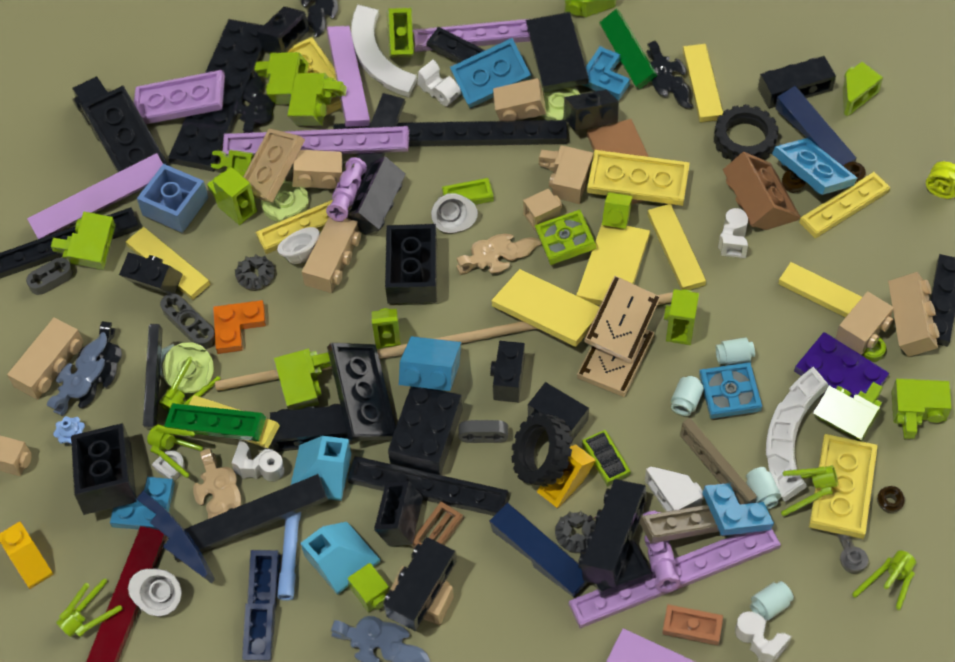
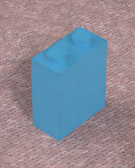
(429, 363)

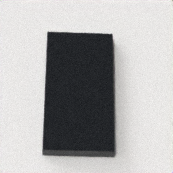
(557, 51)
(121, 129)
(361, 391)

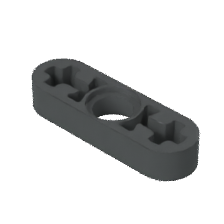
(186, 310)

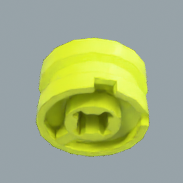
(942, 180)

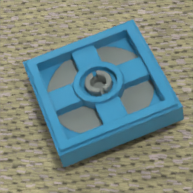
(730, 390)

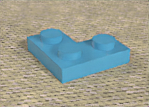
(602, 76)
(136, 514)
(731, 516)

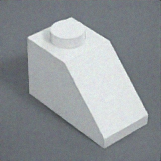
(673, 489)

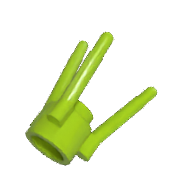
(175, 396)
(162, 438)
(822, 478)
(898, 567)
(72, 620)

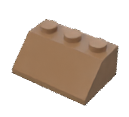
(760, 192)

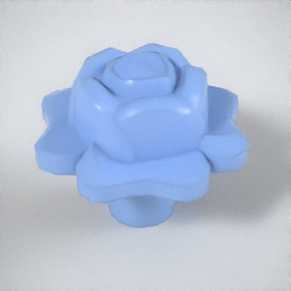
(68, 427)

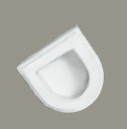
(165, 469)

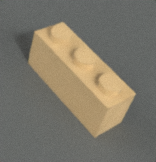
(331, 254)
(913, 314)
(45, 358)

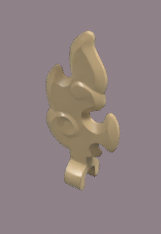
(488, 251)
(219, 483)

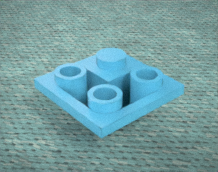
(329, 459)
(337, 554)

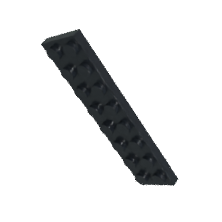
(204, 133)

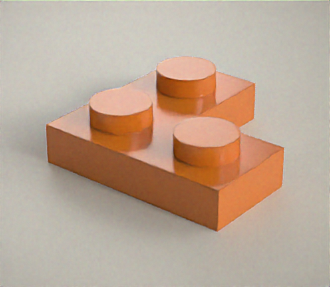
(231, 319)

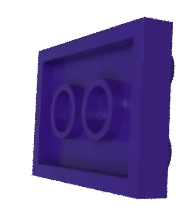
(841, 366)

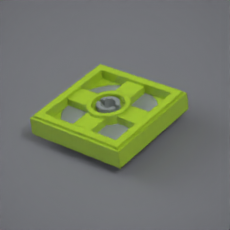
(565, 237)

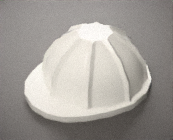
(453, 213)
(299, 245)
(155, 591)

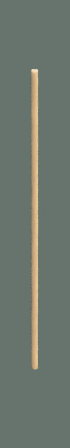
(399, 350)

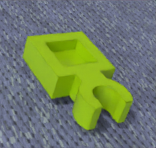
(236, 159)

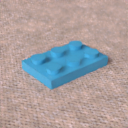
(489, 70)
(814, 166)

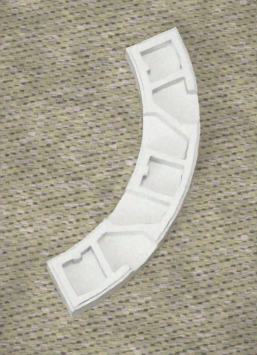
(371, 57)
(784, 427)

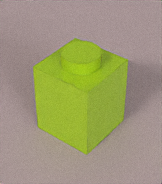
(617, 210)
(368, 587)

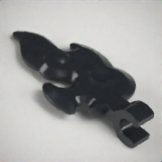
(317, 14)
(665, 81)
(260, 105)
(111, 355)

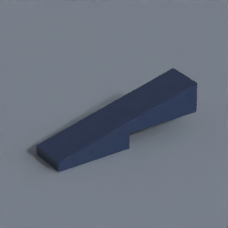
(811, 124)
(538, 548)
(261, 605)

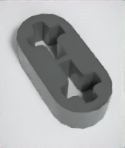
(49, 276)
(483, 431)

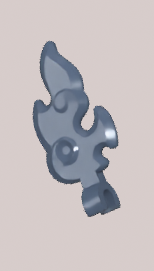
(79, 383)
(374, 633)

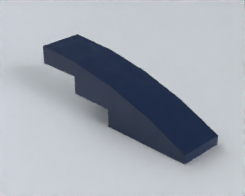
(179, 542)

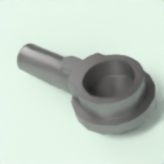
(852, 558)

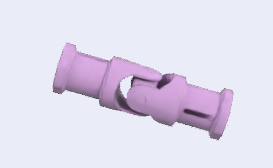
(346, 190)
(662, 563)

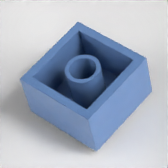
(172, 198)

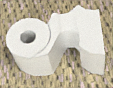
(444, 90)
(732, 237)
(267, 463)
(751, 628)

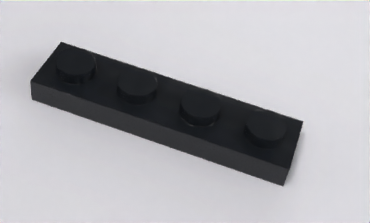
(944, 298)

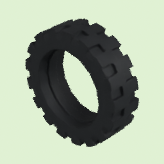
(745, 115)
(557, 455)

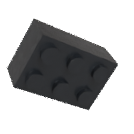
(411, 263)
(425, 429)
(103, 469)

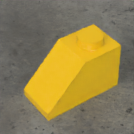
(575, 474)
(25, 555)

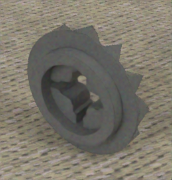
(250, 280)
(563, 530)

